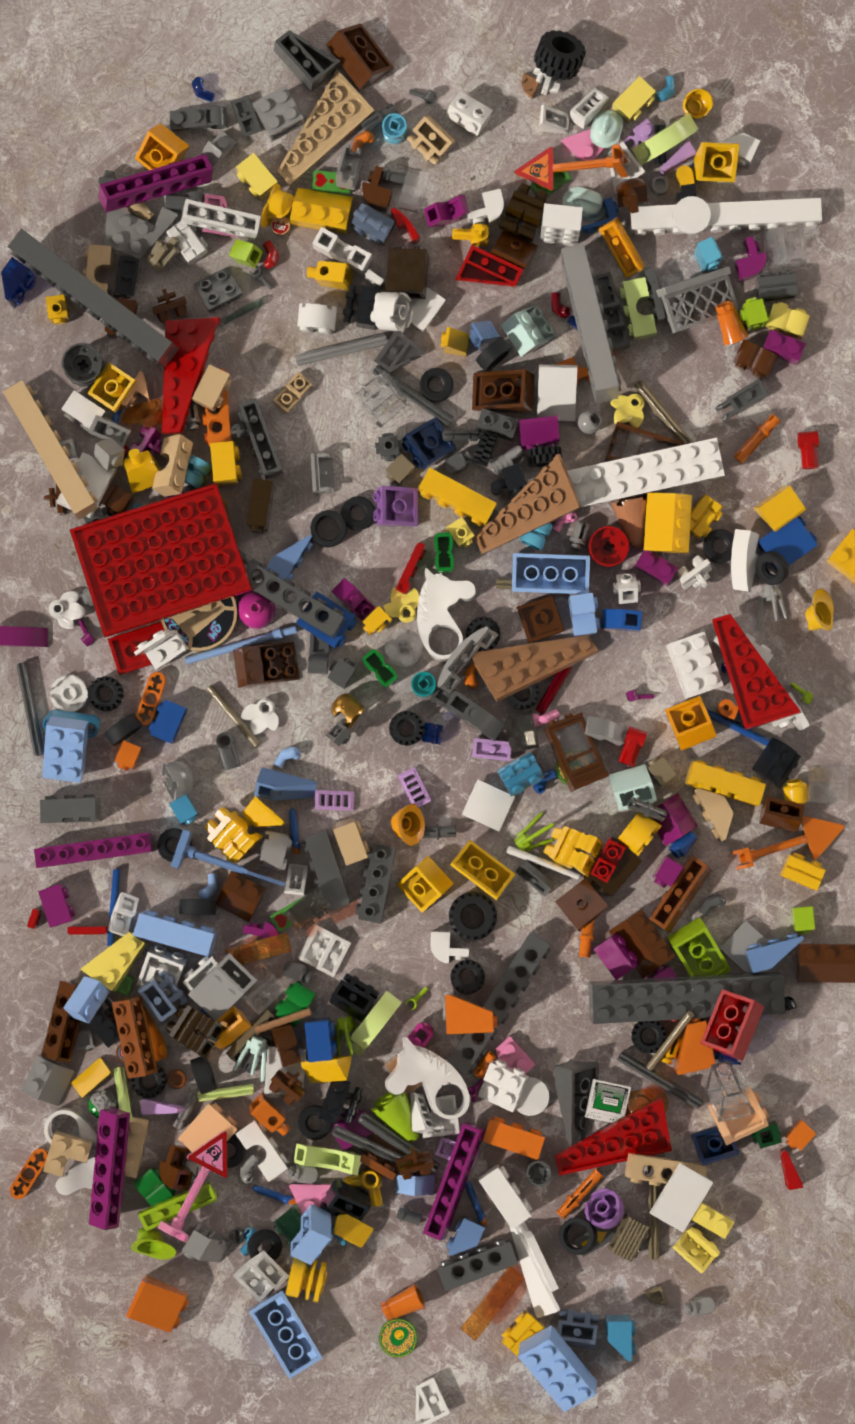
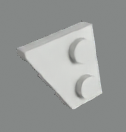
(633, 168)
(442, 1126)
(429, 1402)

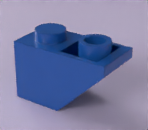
(621, 620)

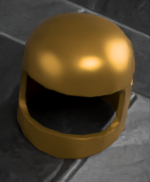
(349, 707)

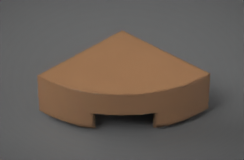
(529, 85)

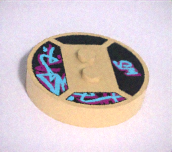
(205, 626)

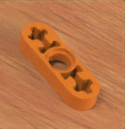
(141, 710)
(17, 1182)

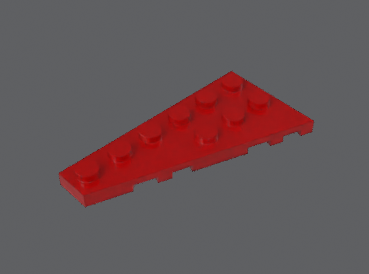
(185, 368)
(755, 687)
(637, 1133)

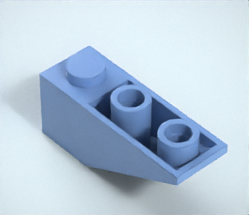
(482, 334)
(288, 559)
(281, 786)
(768, 955)

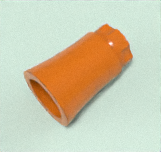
(730, 323)
(403, 1303)

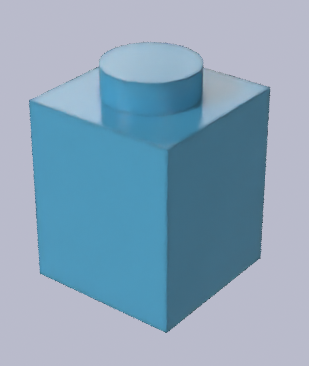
(184, 810)

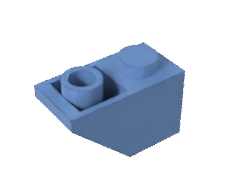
(466, 1237)

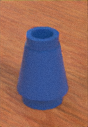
(682, 845)

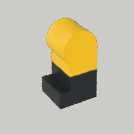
(685, 179)

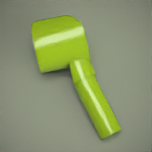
(807, 696)
(415, 999)

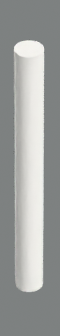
(543, 862)

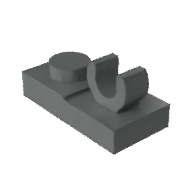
(339, 734)
(535, 878)

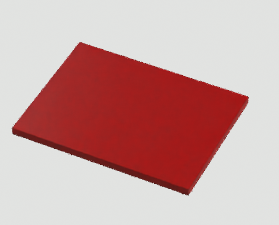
(160, 560)

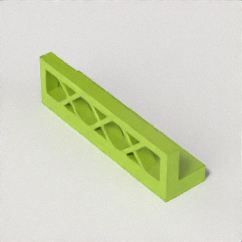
(168, 1209)

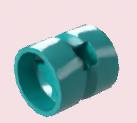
(423, 684)

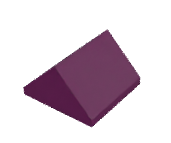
(677, 820)

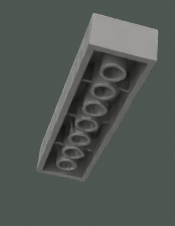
(590, 323)

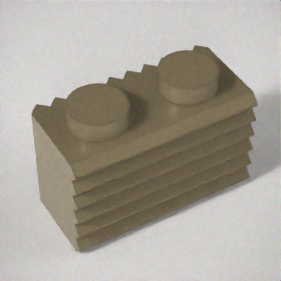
(629, 1238)

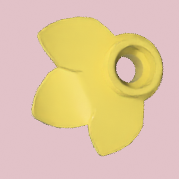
(626, 411)
(402, 602)

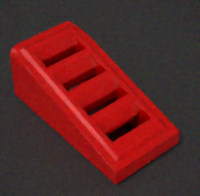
(791, 1176)

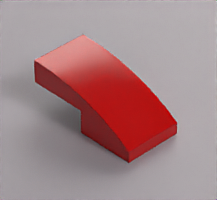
(402, 222)

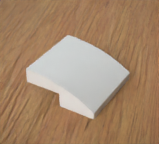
(426, 309)
(488, 805)
(324, 950)
(261, 1275)

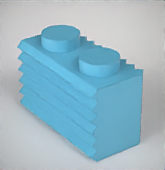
(708, 255)

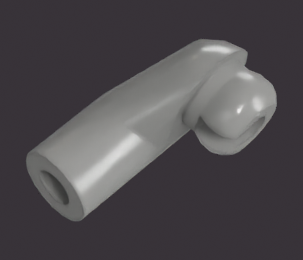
(246, 1170)

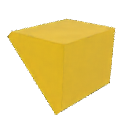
(780, 507)
(329, 1070)

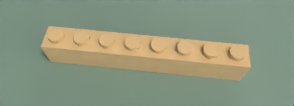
(50, 450)

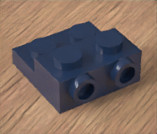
(427, 444)

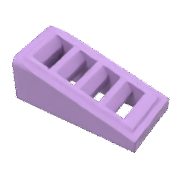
(682, 156)
(420, 785)
(318, 793)
(154, 1106)

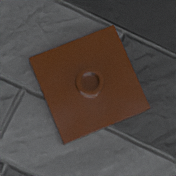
(514, 249)
(540, 619)
(582, 904)

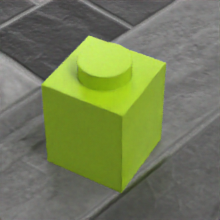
(245, 253)
(803, 919)

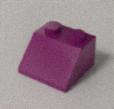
(539, 432)

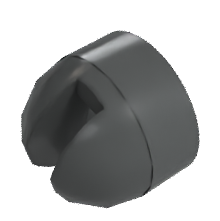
(241, 1234)

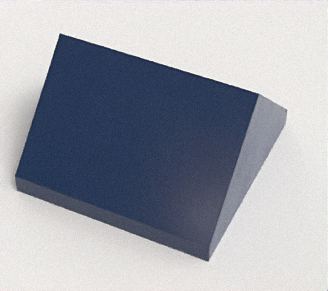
(711, 1146)

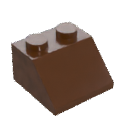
(240, 896)

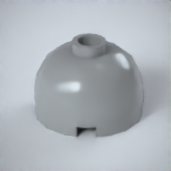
(178, 779)

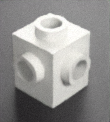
(627, 588)

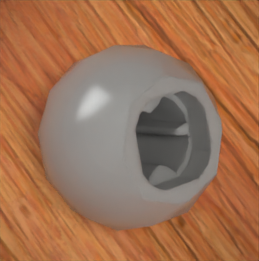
(589, 422)

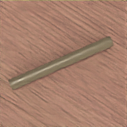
(233, 716)
(670, 1040)

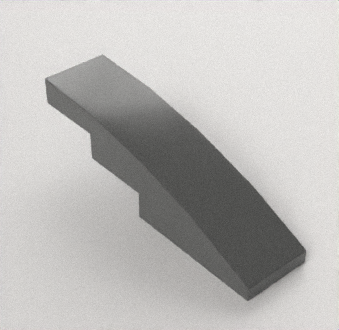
(612, 311)

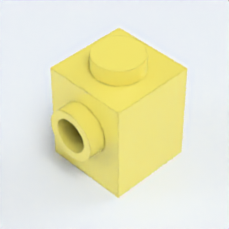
(460, 533)

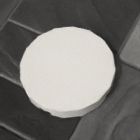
(691, 215)
(69, 693)
(533, 1098)

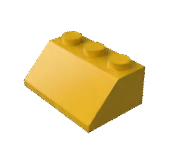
(321, 209)
(668, 522)
(482, 869)

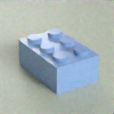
(65, 749)

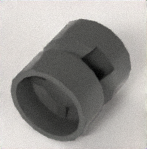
(538, 1172)

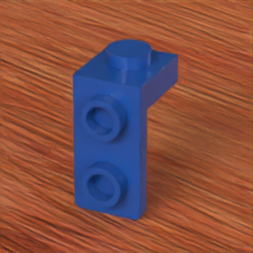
(611, 210)

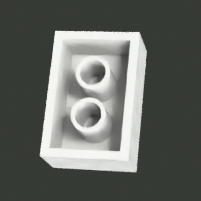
(561, 224)
(694, 665)
(505, 1195)

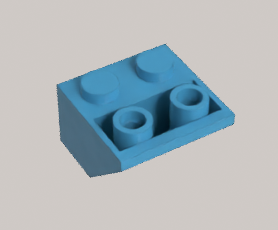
(619, 1334)

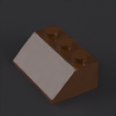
(359, 55)
(644, 942)
(826, 963)

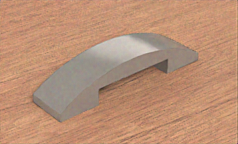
(461, 655)

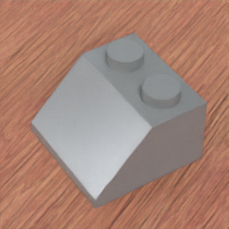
(47, 1080)

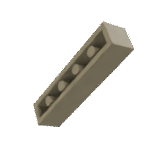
(237, 1048)

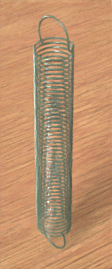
(244, 311)

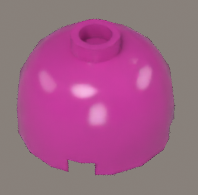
(256, 610)

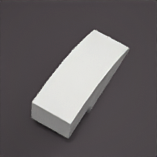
(744, 559)

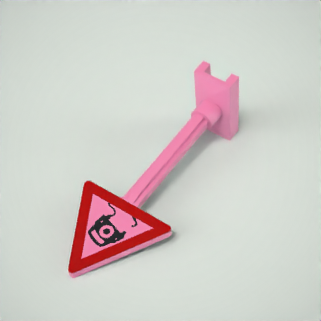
(211, 1157)

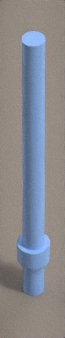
(277, 634)

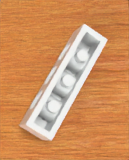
(220, 219)

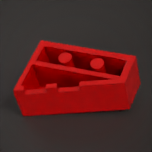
(488, 269)

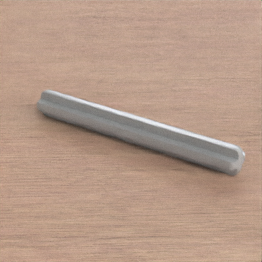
(341, 349)

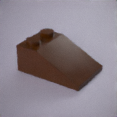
(503, 391)

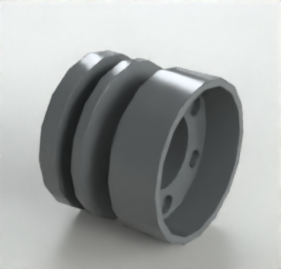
(75, 356)

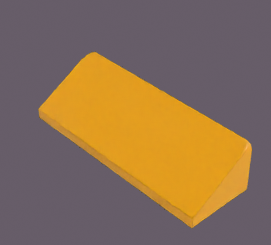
(622, 247)

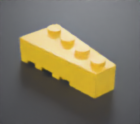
(724, 783)

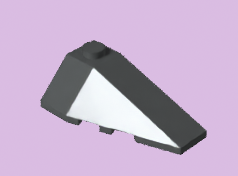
(573, 1088)

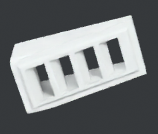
(583, 118)
(420, 1114)

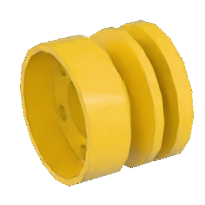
(306, 1279)

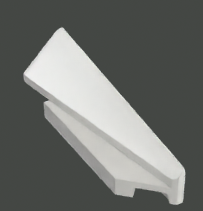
(536, 1271)

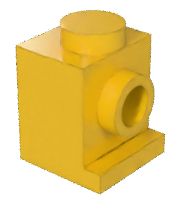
(376, 621)

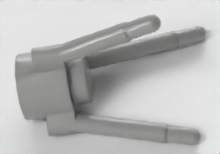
(771, 594)

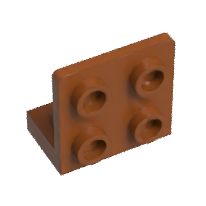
(379, 1164)

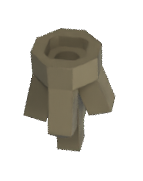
(162, 254)

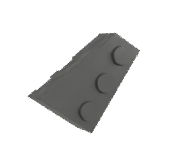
(304, 60)
(70, 809)

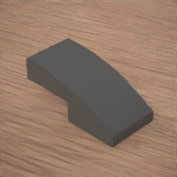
(246, 116)

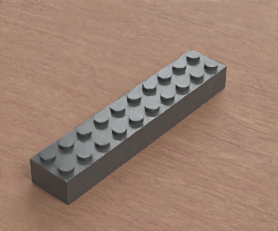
(89, 295)
(673, 996)

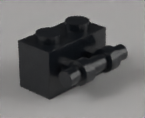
(365, 307)
(511, 480)
(776, 762)
(353, 1000)
(105, 1025)
(335, 1100)
(346, 1200)

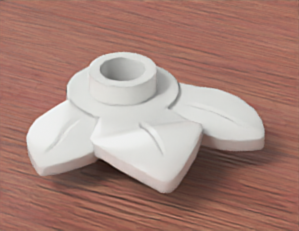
(69, 609)
(259, 719)

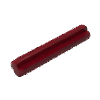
(552, 690)

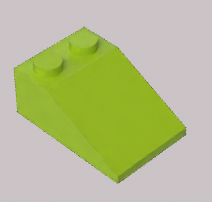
(698, 950)

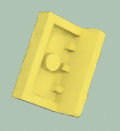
(696, 1249)

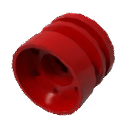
(598, 541)

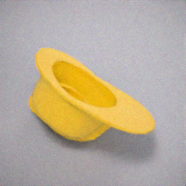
(277, 206)
(821, 612)

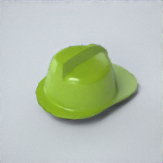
(153, 1245)

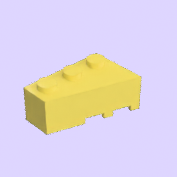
(116, 961)

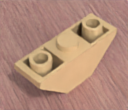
(716, 811)

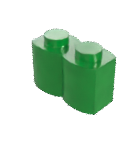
(444, 558)
(384, 673)
(297, 999)
(153, 1188)

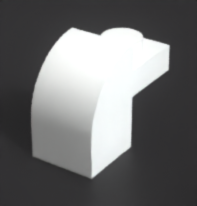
(492, 209)
(441, 947)

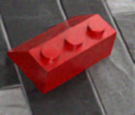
(732, 1024)

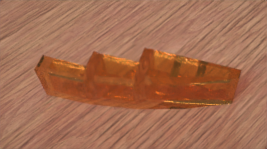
(261, 949)
(492, 1303)

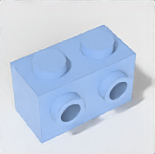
(86, 999)

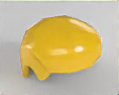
(697, 103)

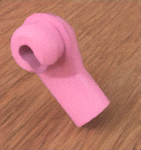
(558, 524)
(545, 718)

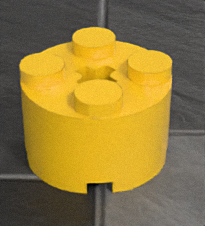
(639, 833)

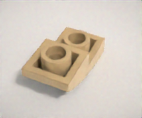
(292, 393)

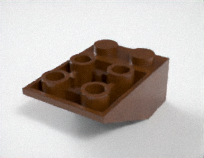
(265, 664)

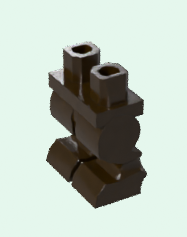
(527, 207)
(189, 1025)

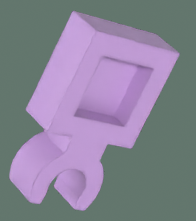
(641, 133)

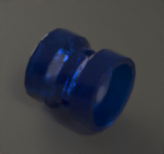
(432, 733)

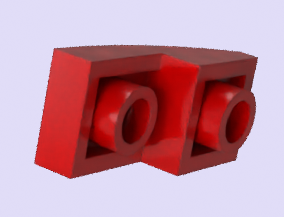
(608, 860)

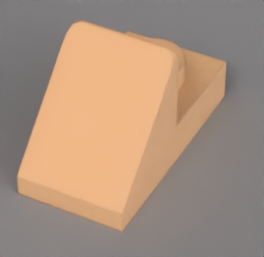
(139, 388)

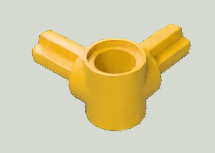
(477, 234)
(373, 1187)

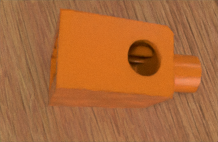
(263, 1109)

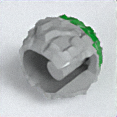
(102, 1100)

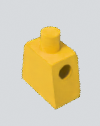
(331, 274)
(140, 470)

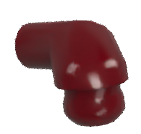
(558, 308)

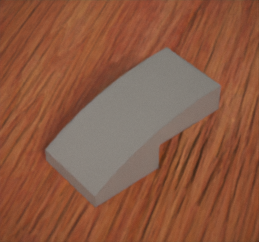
(605, 729)

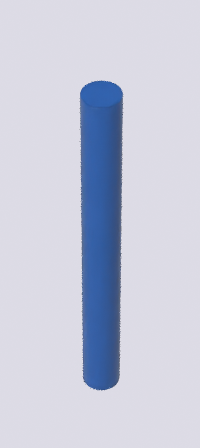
(737, 727)
(114, 896)

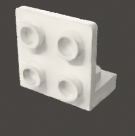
(162, 648)

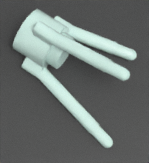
(258, 1046)

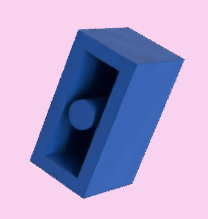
(167, 721)

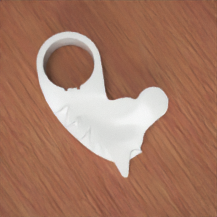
(435, 601)
(422, 1065)
(80, 1173)

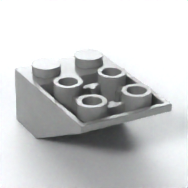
(222, 987)

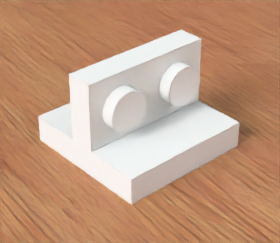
(799, 720)

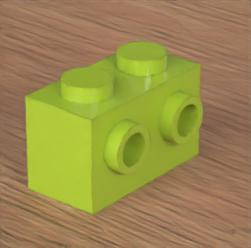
(753, 314)

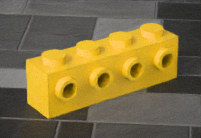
(457, 497)

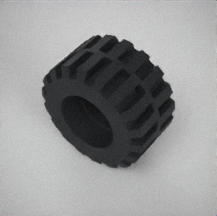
(559, 55)
(488, 908)

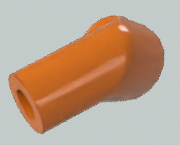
(361, 139)
(483, 1065)

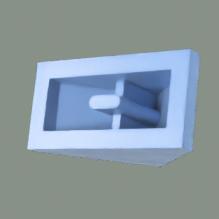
(416, 1186)

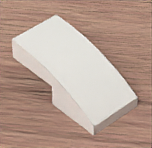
(122, 914)

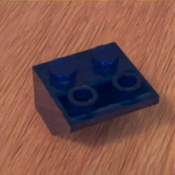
(16, 281)

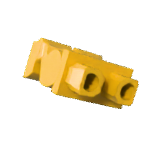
(231, 835)
(568, 847)

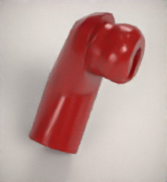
(272, 256)

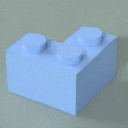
(582, 614)
(313, 1236)

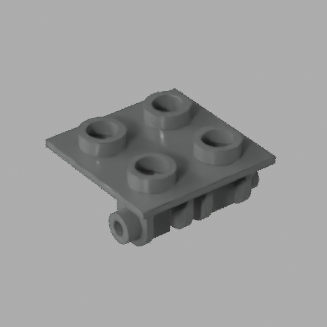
(218, 289)

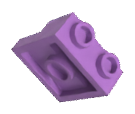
(396, 506)

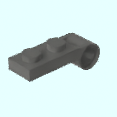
(198, 118)
(318, 656)

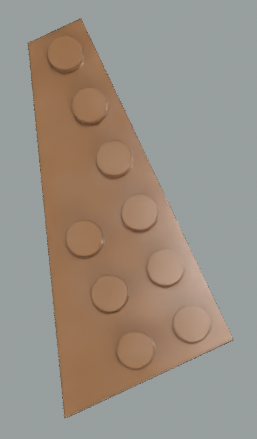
(537, 504)
(521, 666)

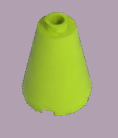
(396, 1114)

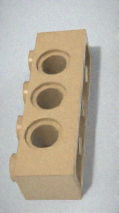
(637, 1163)

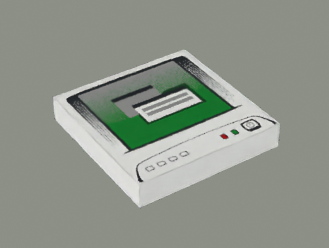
(607, 1101)

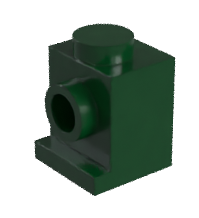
(773, 1137)

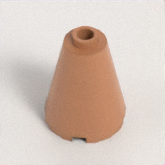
(632, 518)

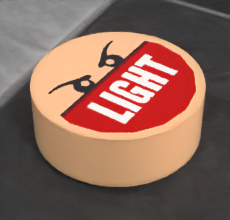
(280, 226)

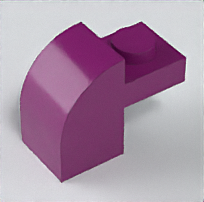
(446, 212)
(753, 264)
(267, 931)

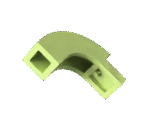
(665, 139)
(373, 1023)
(327, 1157)

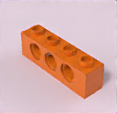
(222, 418)

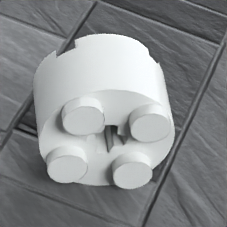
(392, 311)
(316, 317)

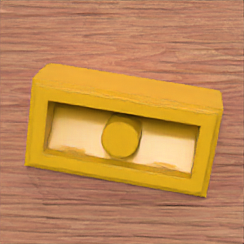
(91, 1077)
(352, 1230)

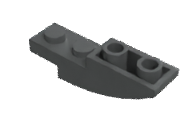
(469, 712)

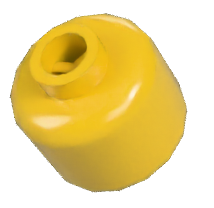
(796, 791)

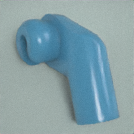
(668, 91)
(249, 1231)

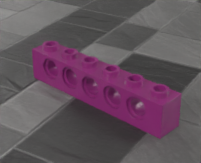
(155, 183)
(93, 850)
(109, 1168)
(454, 1181)

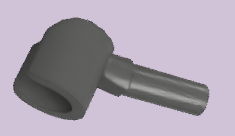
(429, 97)
(260, 276)

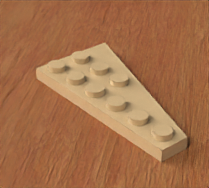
(330, 122)

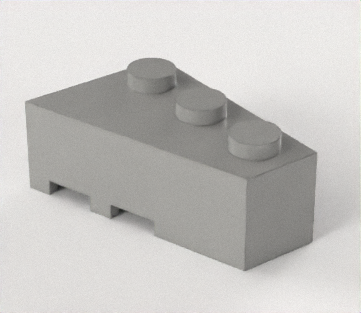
(206, 1245)

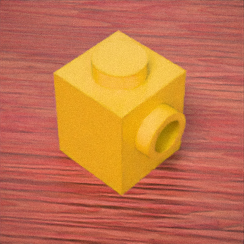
(57, 309)

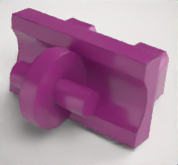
(151, 441)

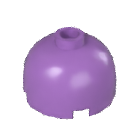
(604, 1209)

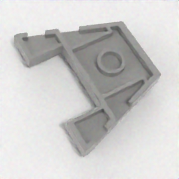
(133, 234)

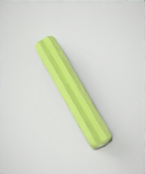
(122, 1090)
(227, 1092)

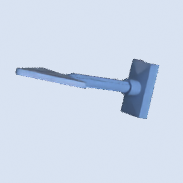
(184, 850)

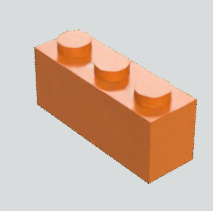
(514, 1137)

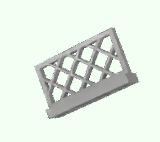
(689, 286)

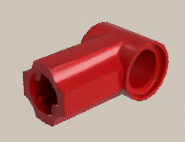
(808, 444)
(633, 742)

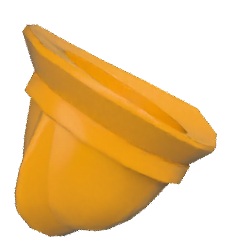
(408, 824)

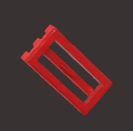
(87, 930)

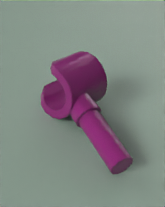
(87, 639)
(632, 696)
(474, 1090)

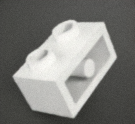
(468, 113)

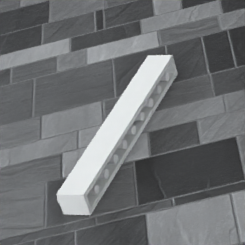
(733, 216)

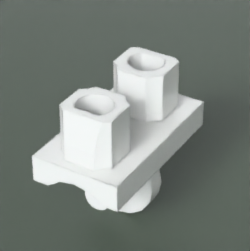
(549, 85)
(696, 576)

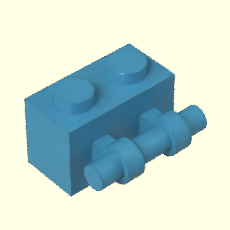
(521, 774)

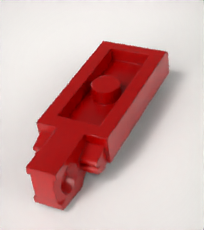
(410, 569)

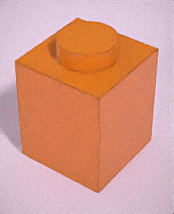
(128, 755)
(799, 1135)

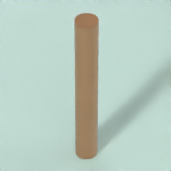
(283, 1020)

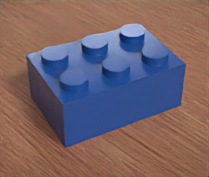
(320, 1040)

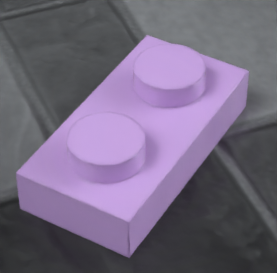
(491, 749)

